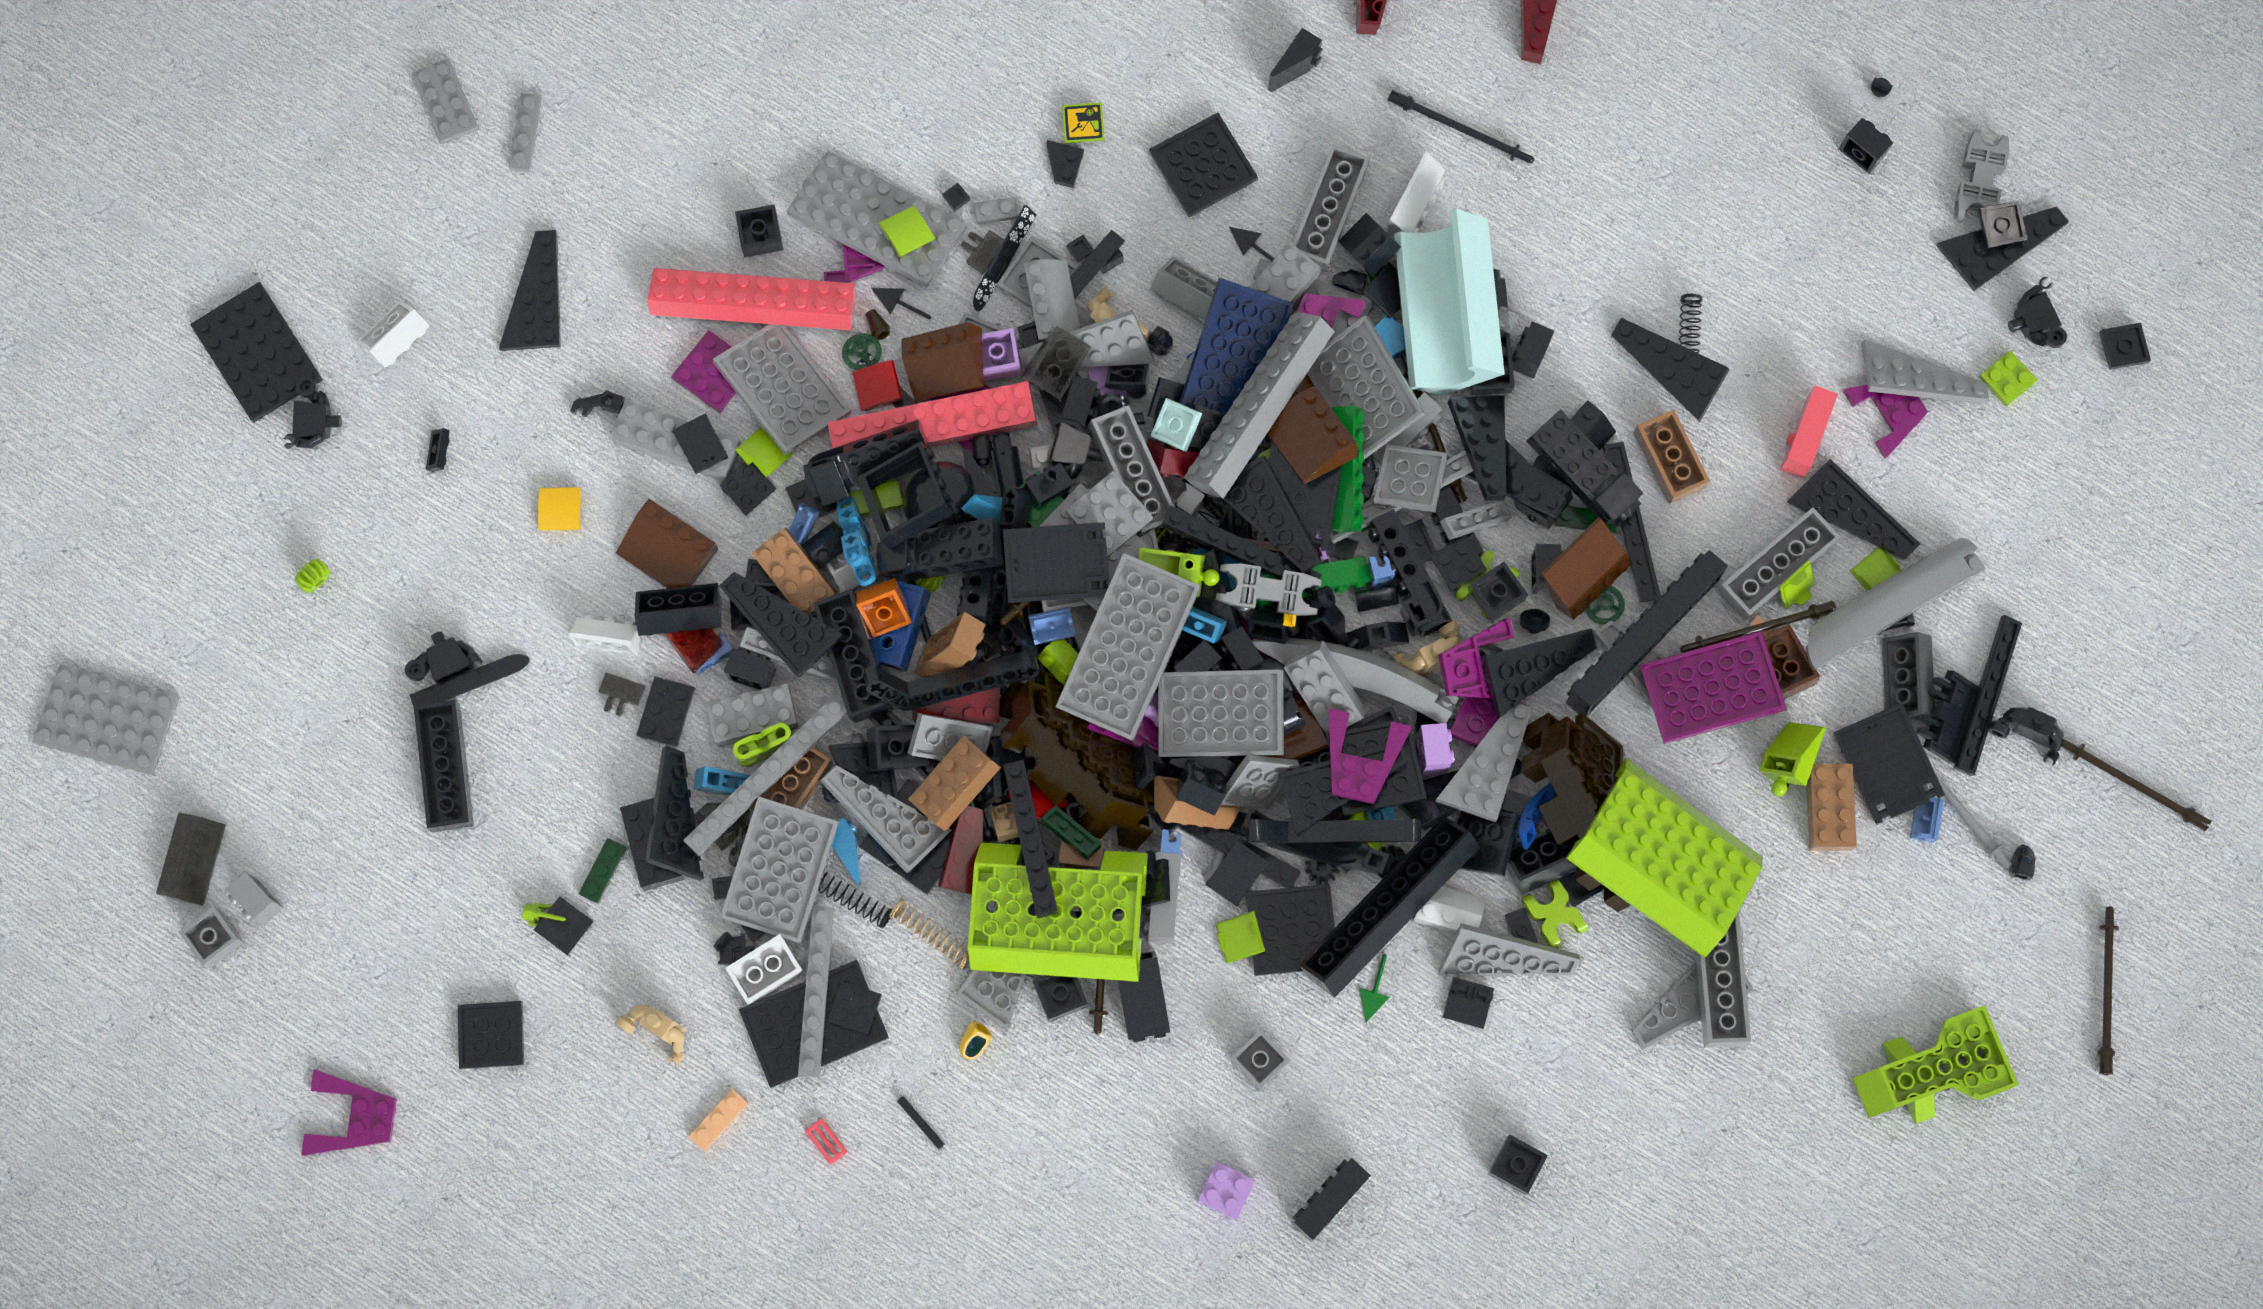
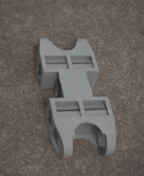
(1984, 162)
(1268, 589)

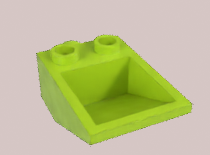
(1177, 564)
(1792, 756)

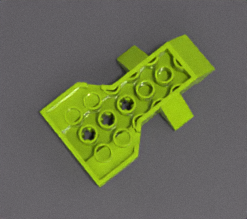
(1916, 1077)

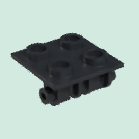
(747, 487)
(1468, 1002)

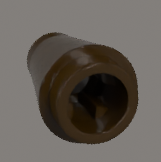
(877, 325)

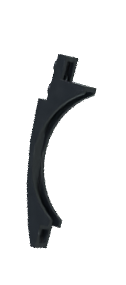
(1349, 856)

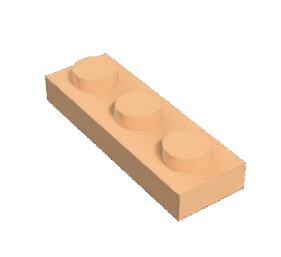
(718, 1120)

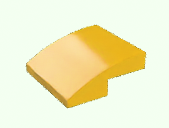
(559, 508)

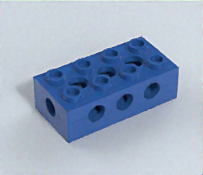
(905, 637)

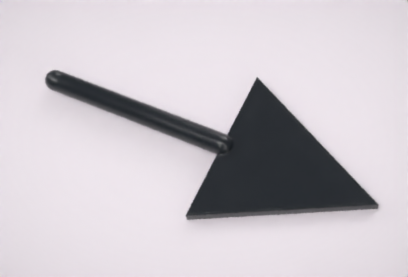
(1246, 239)
(891, 296)

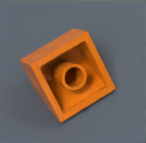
(883, 607)

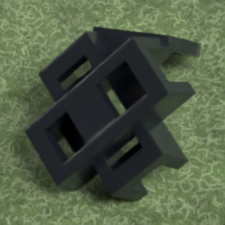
(725, 945)

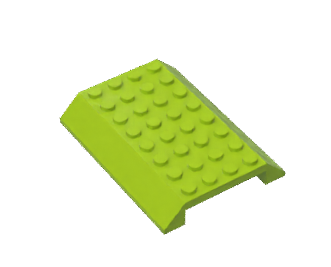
(1667, 859)

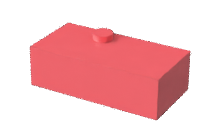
(1808, 432)

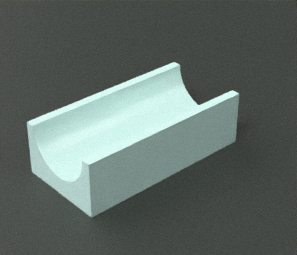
(1449, 306)

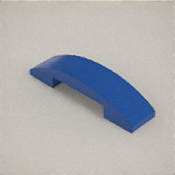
(1532, 815)

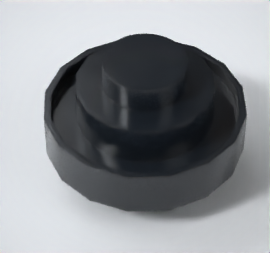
(1534, 620)

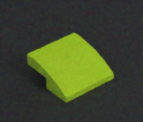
(906, 231)
(762, 452)

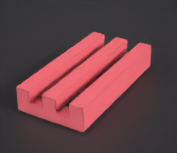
(836, 1155)

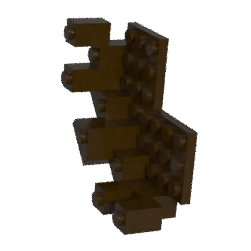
(1077, 761)
(1582, 770)

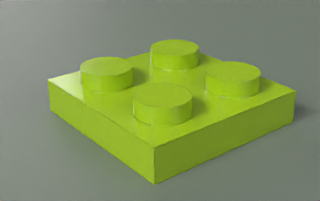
(2008, 378)

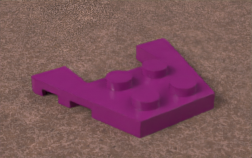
(855, 266)
(1328, 306)
(1899, 412)

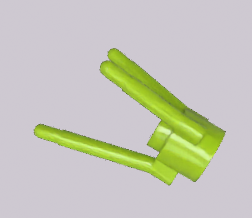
(535, 912)

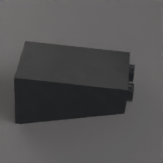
(1145, 1001)

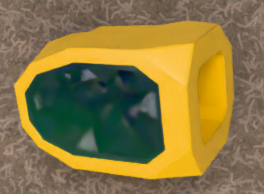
(974, 1040)

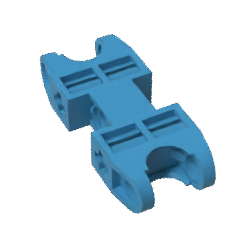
(856, 541)

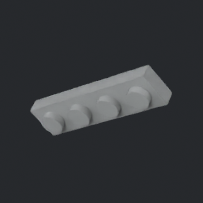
(525, 132)
(1475, 519)

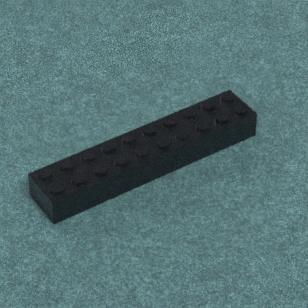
(1646, 633)
(1389, 906)

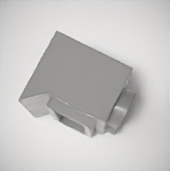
(1190, 501)

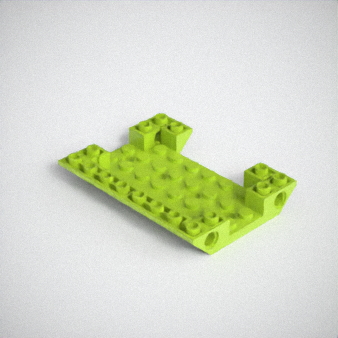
(1057, 944)

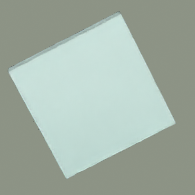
(1176, 424)

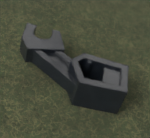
(599, 400)

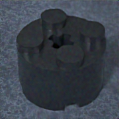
(1291, 715)

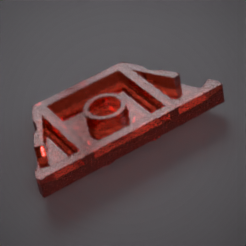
(694, 646)

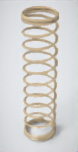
(896, 910)

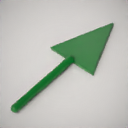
(1372, 1000)

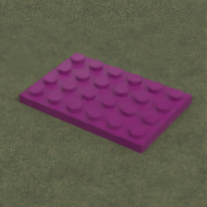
(1712, 687)

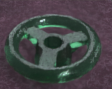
(857, 344)
(1610, 600)

